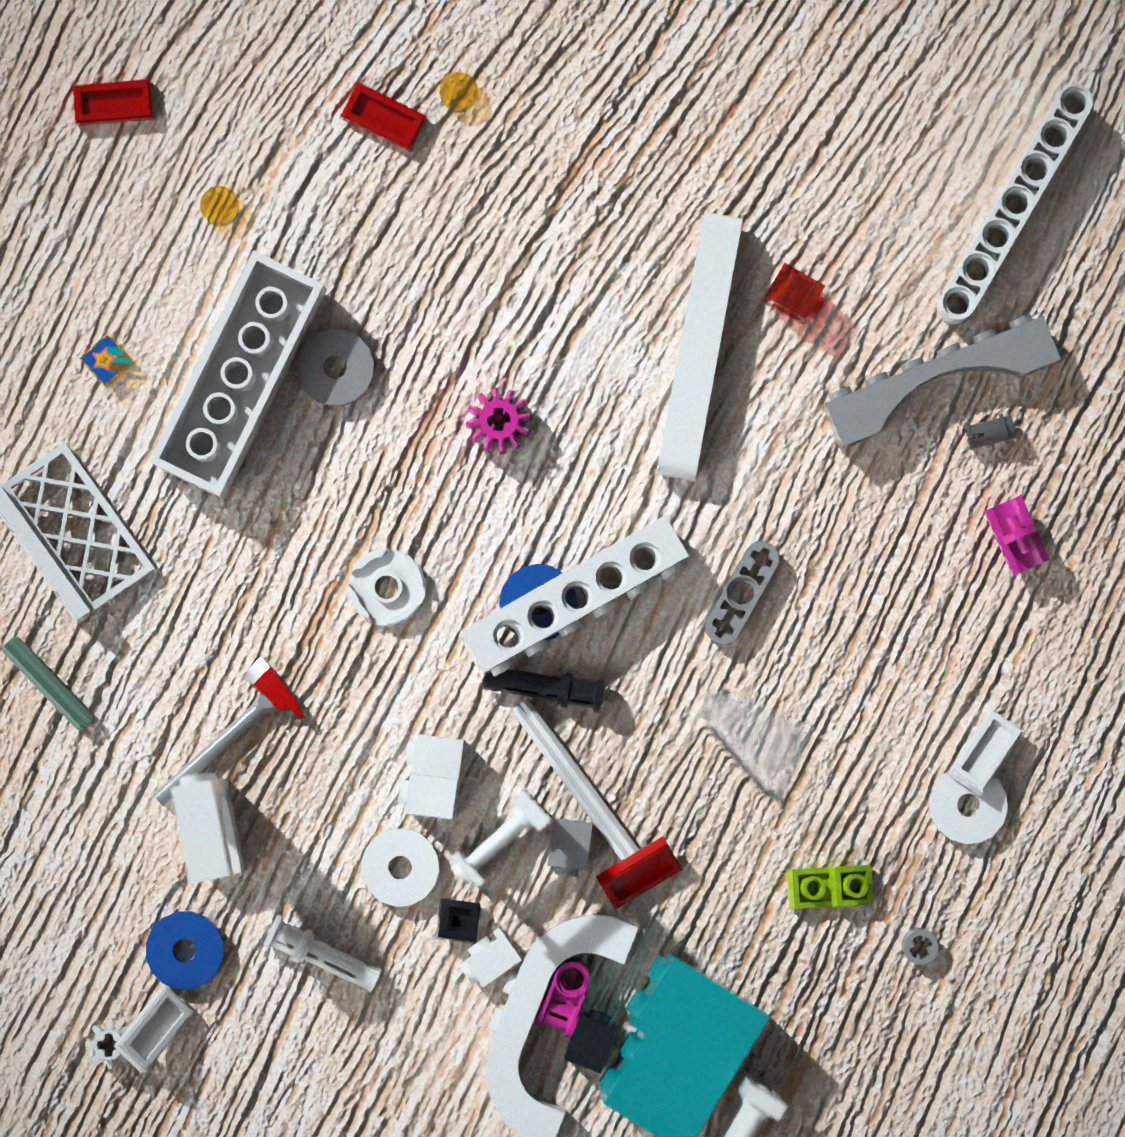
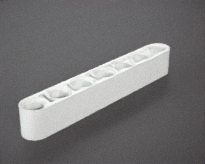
(1027, 191)
(699, 346)

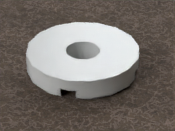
(373, 568)
(961, 828)
(377, 873)

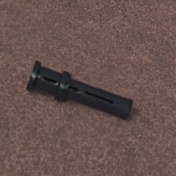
(563, 689)

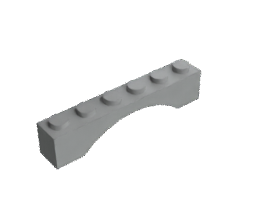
(1013, 352)

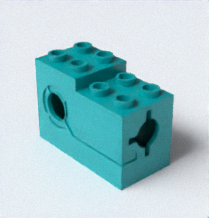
(684, 1049)

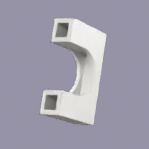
(207, 827)

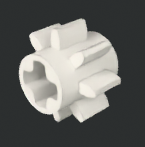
(101, 1051)

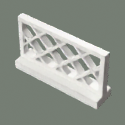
(42, 553)

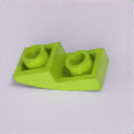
(830, 886)

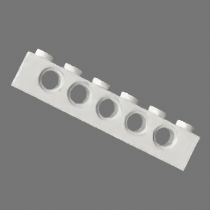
(656, 539)

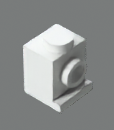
(490, 958)

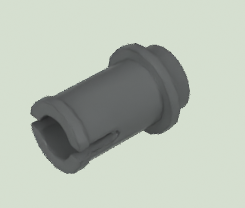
(993, 432)

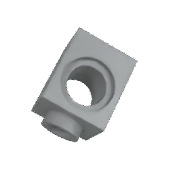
(569, 846)

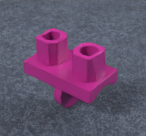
(1016, 535)

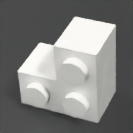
(434, 776)

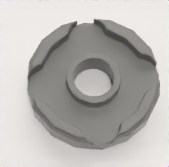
(328, 345)

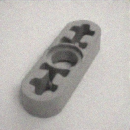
(764, 572)

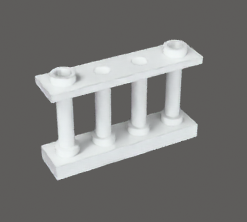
(525, 815)
(756, 1104)

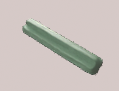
(47, 683)

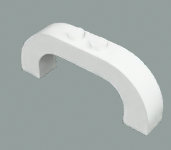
(577, 935)

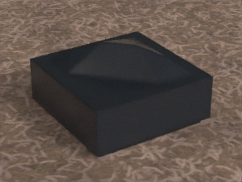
(458, 921)

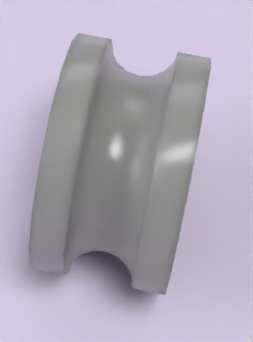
(907, 944)

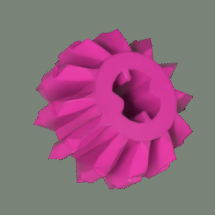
(487, 414)

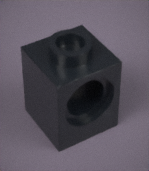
(591, 1040)

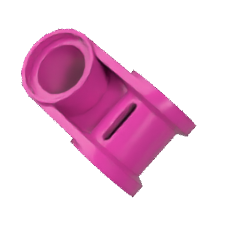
(564, 999)

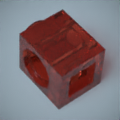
(795, 294)

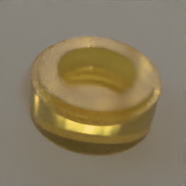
(458, 92)
(219, 206)

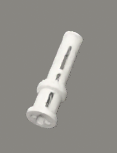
(304, 946)

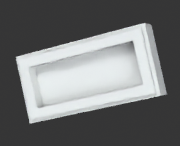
(985, 752)
(153, 1029)

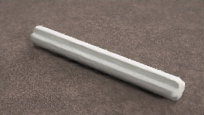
(574, 780)

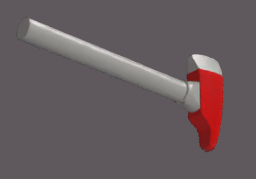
(272, 696)

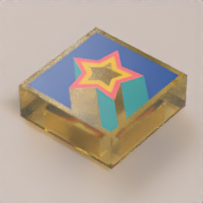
(107, 360)

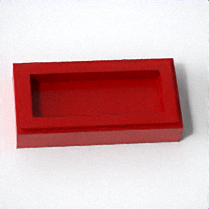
(113, 102)
(383, 117)
(639, 873)

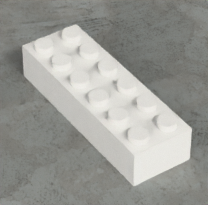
(238, 375)

